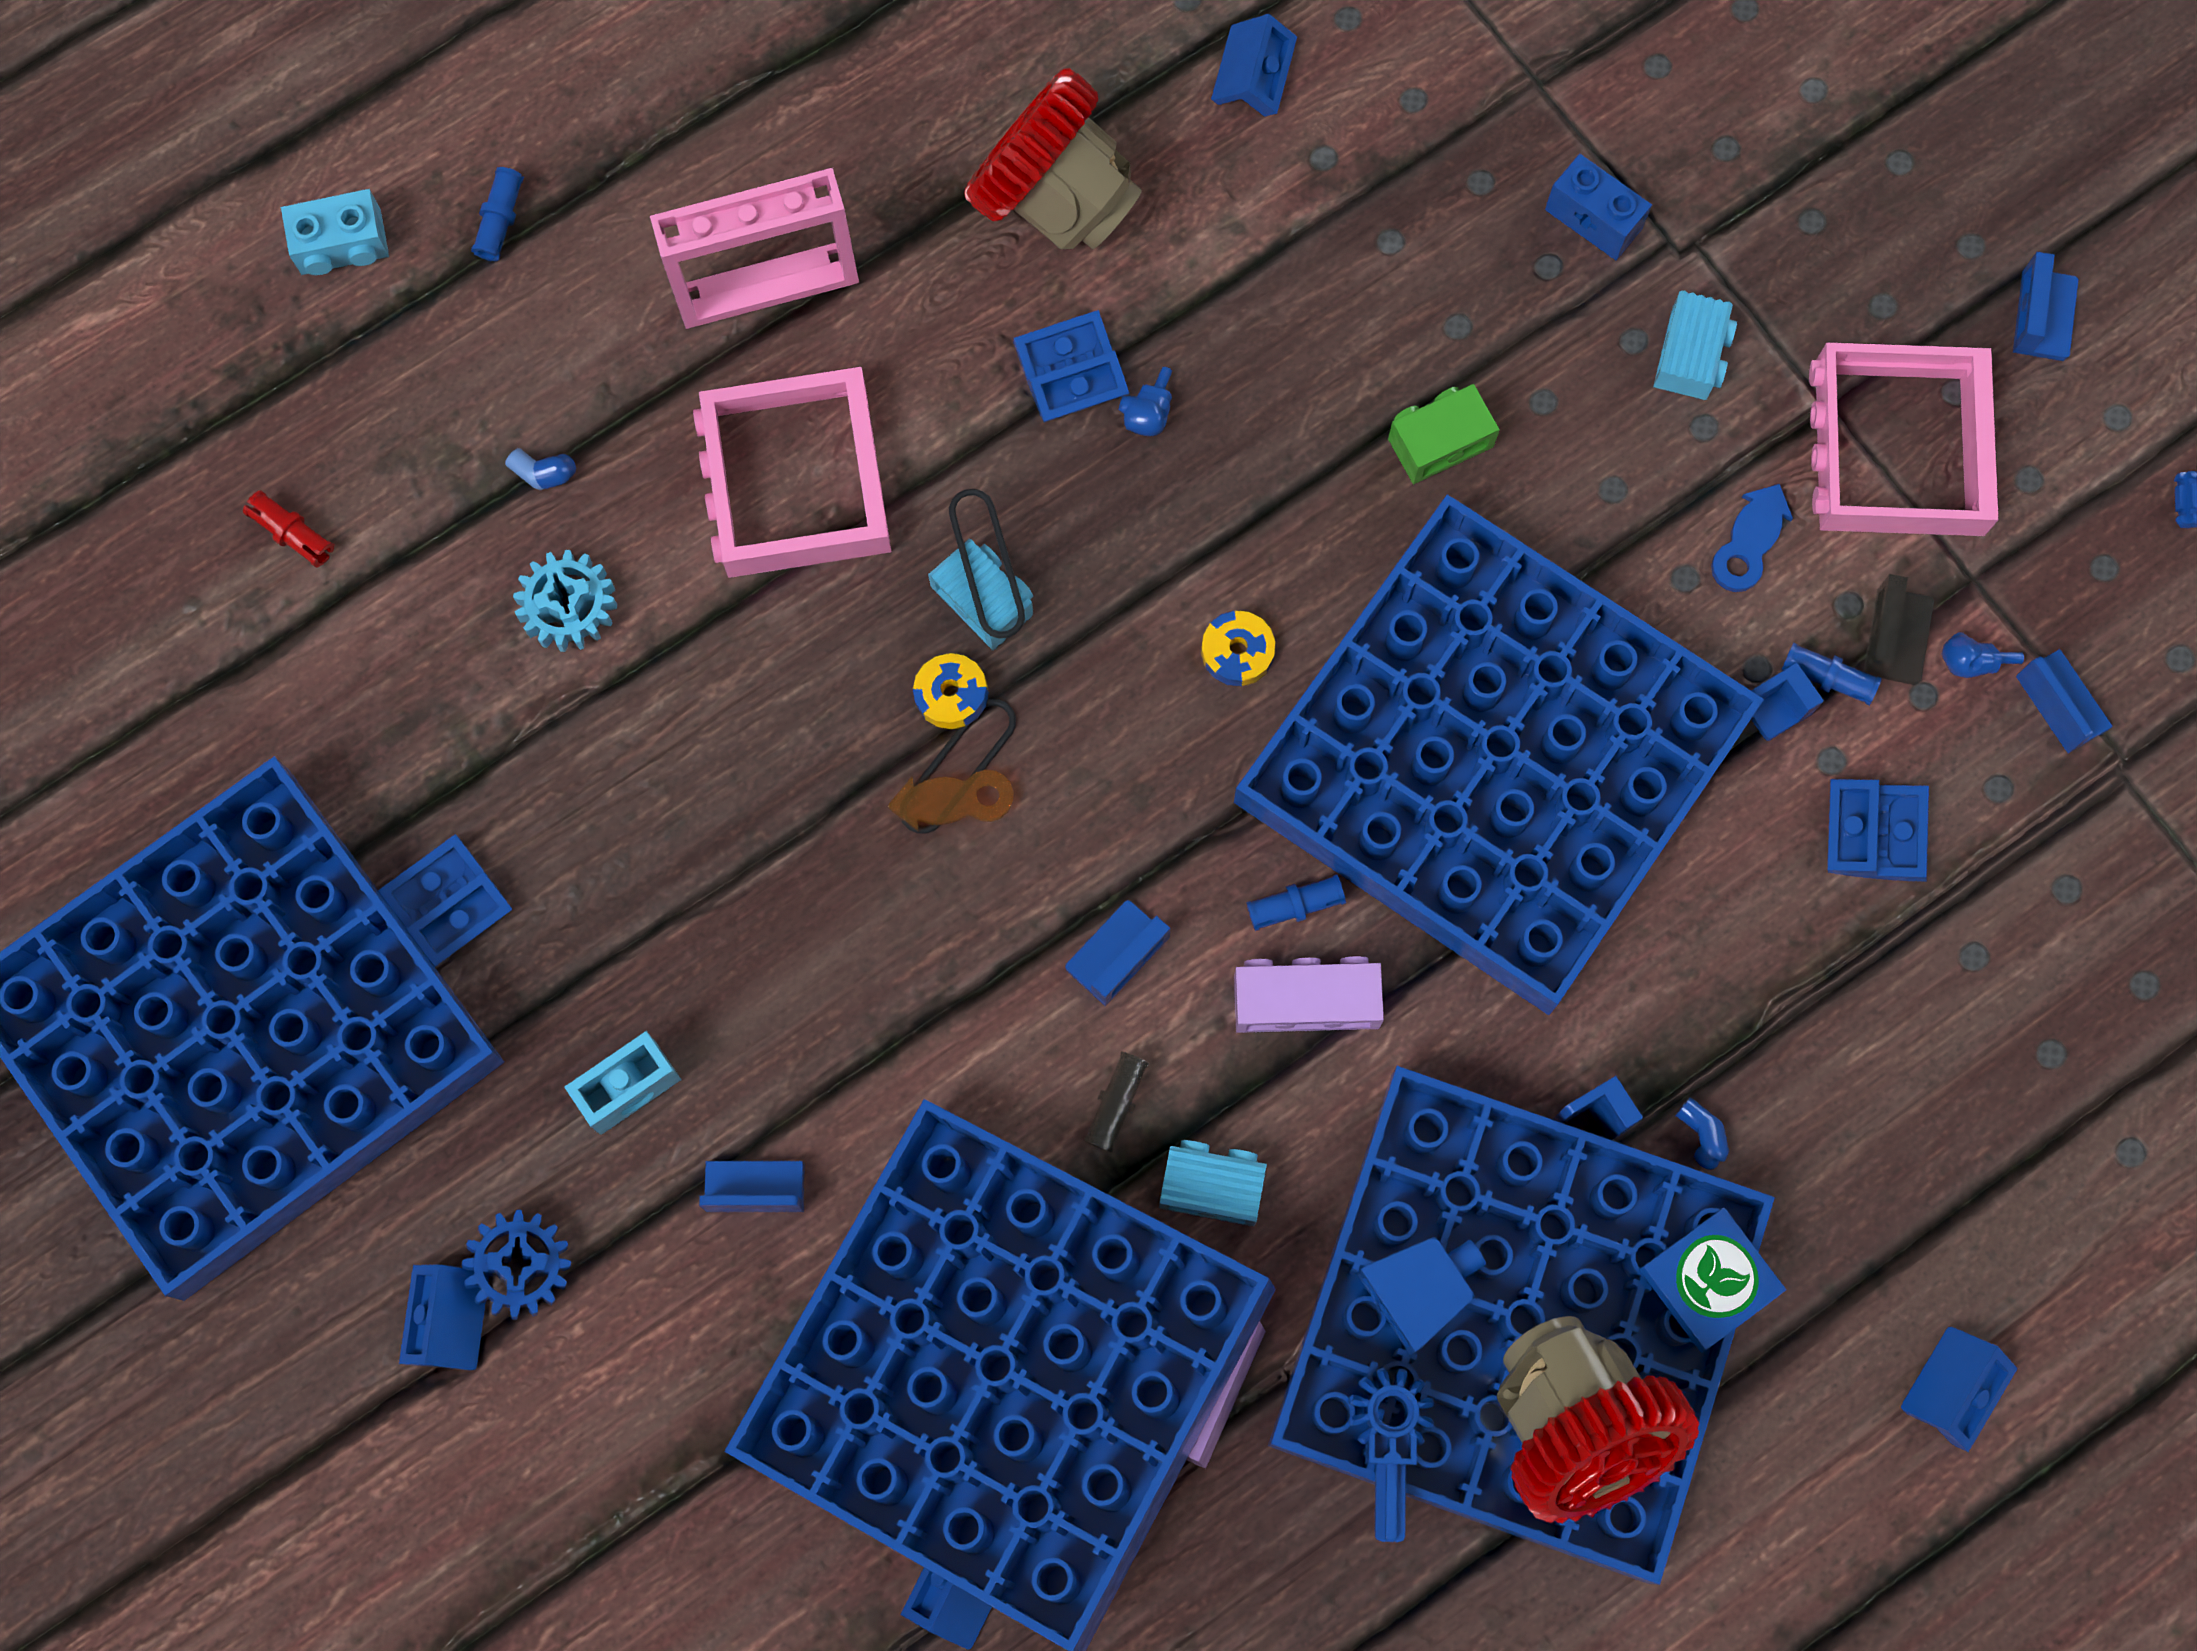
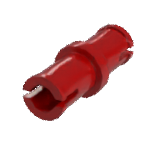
(288, 528)

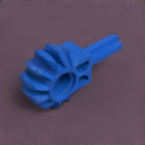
(1391, 1447)

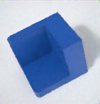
(1786, 702)

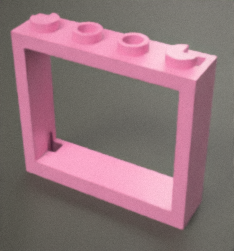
(748, 219)
(1974, 370)
(806, 549)

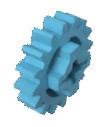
(581, 596)

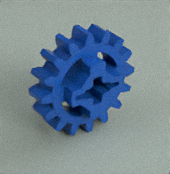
(491, 1264)

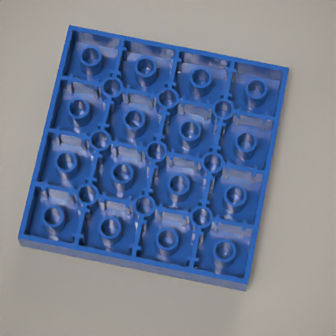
(1497, 753)
(230, 1029)
(1561, 1236)
(1002, 1374)

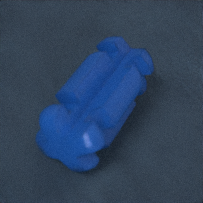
(2186, 499)

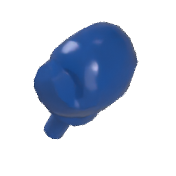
(1150, 409)
(1972, 659)

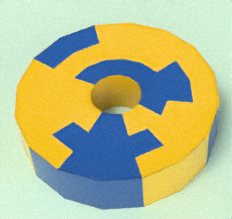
(1238, 628)
(957, 709)

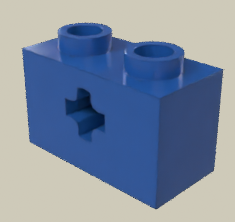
(1598, 207)

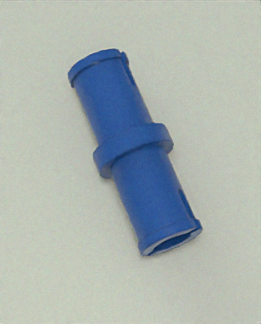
(497, 214)
(1833, 674)
(1296, 902)

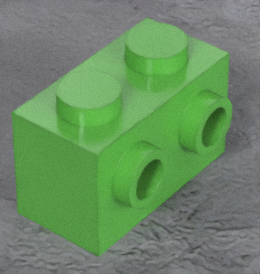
(1442, 432)

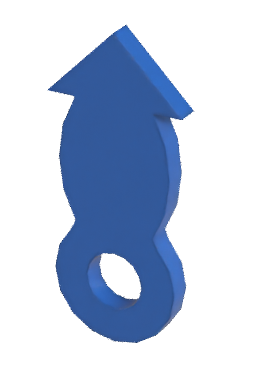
(1752, 537)

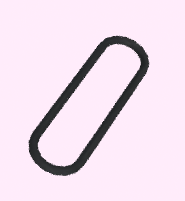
(1006, 560)
(1012, 724)

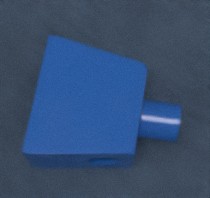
(1422, 1288)

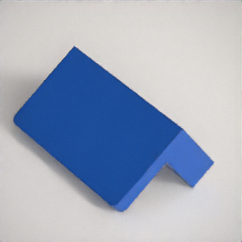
(1255, 64)
(2045, 310)
(2063, 700)
(1117, 951)
(1609, 1107)
(753, 1186)
(442, 1319)
(1959, 1386)
(945, 1610)

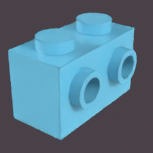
(335, 232)

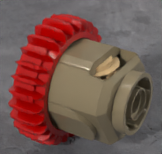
(1057, 169)
(1587, 1421)

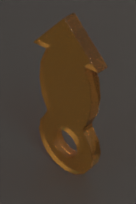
(951, 799)

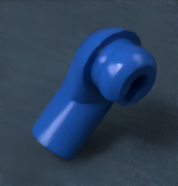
(1710, 1132)

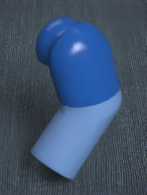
(541, 473)

